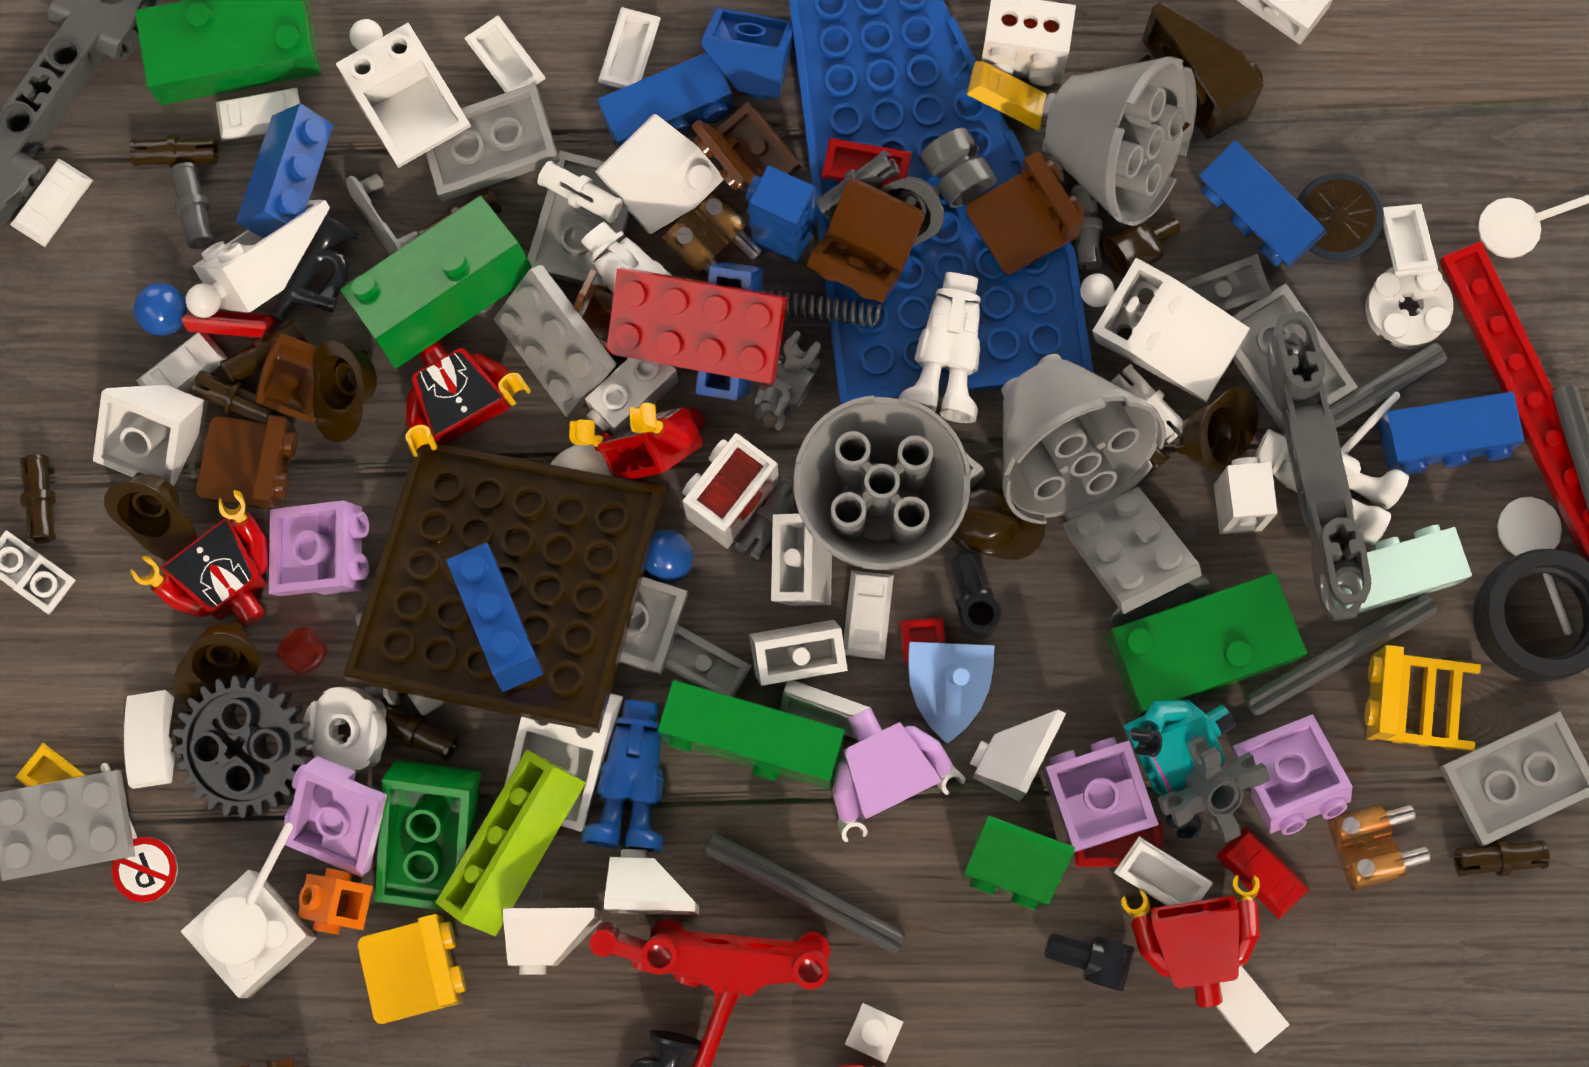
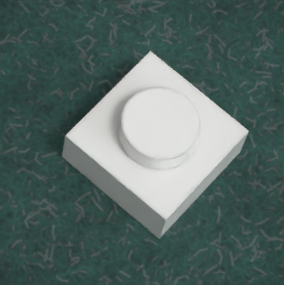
(874, 1033)

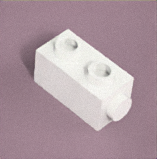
(628, 387)

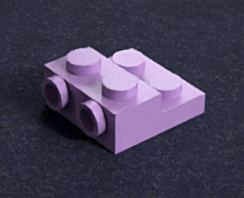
(317, 549)
(1301, 774)
(1099, 794)
(334, 816)

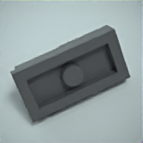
(1232, 284)

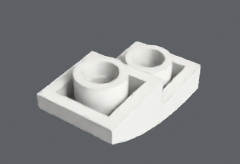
(32, 573)
(148, 740)

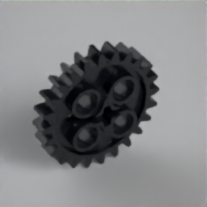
(219, 775)

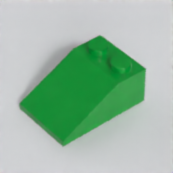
(424, 830)
(1016, 863)

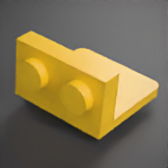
(411, 969)

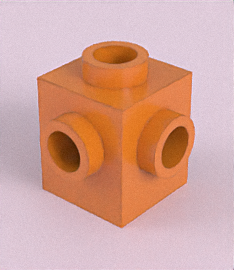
(334, 901)

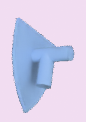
(949, 683)

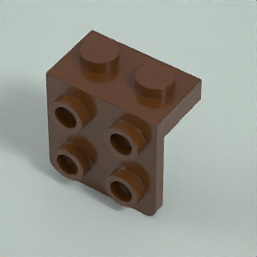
(744, 147)
(1026, 216)
(867, 241)
(249, 460)

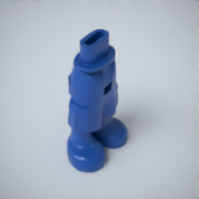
(633, 775)

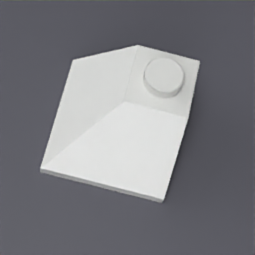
(659, 174)
(147, 430)
(1016, 755)
(644, 887)
(545, 935)

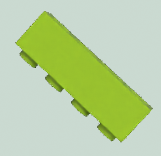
(510, 842)

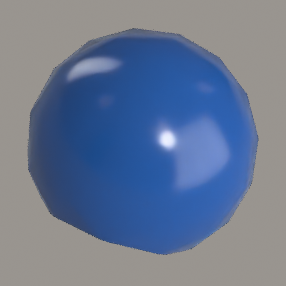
(160, 309)
(669, 557)

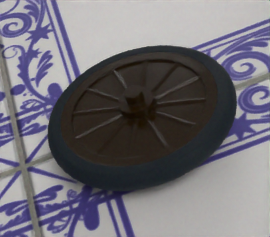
(1348, 212)

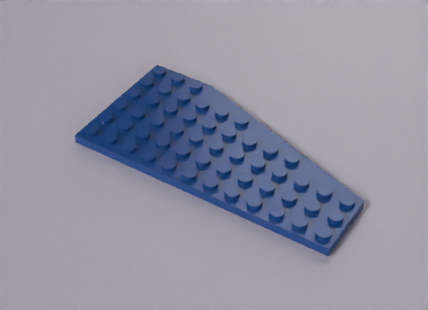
(898, 82)

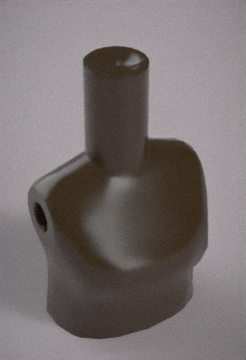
(1139, 243)

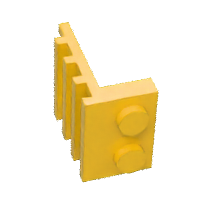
(1389, 699)

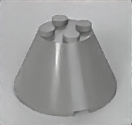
(1123, 133)
(1072, 440)
(881, 482)

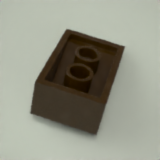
(1223, 76)

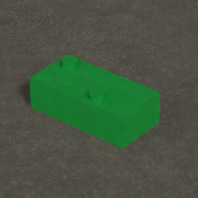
(224, 46)
(438, 281)
(1206, 644)
(750, 735)

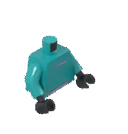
(1162, 747)

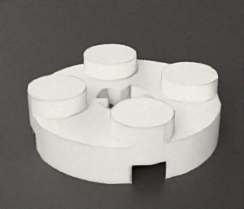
(1396, 324)
(366, 722)

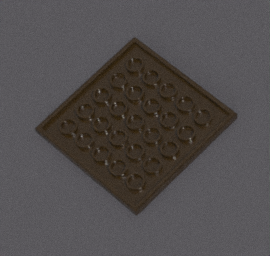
(568, 554)

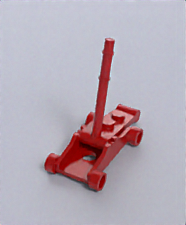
(718, 961)

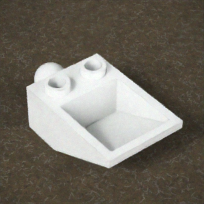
(400, 91)
(252, 268)
(1173, 336)
(572, 748)

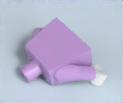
(886, 769)

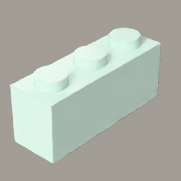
(1413, 567)

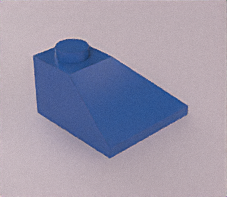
(750, 50)

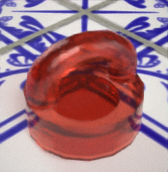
(302, 650)

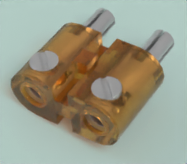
(707, 231)
(1368, 846)

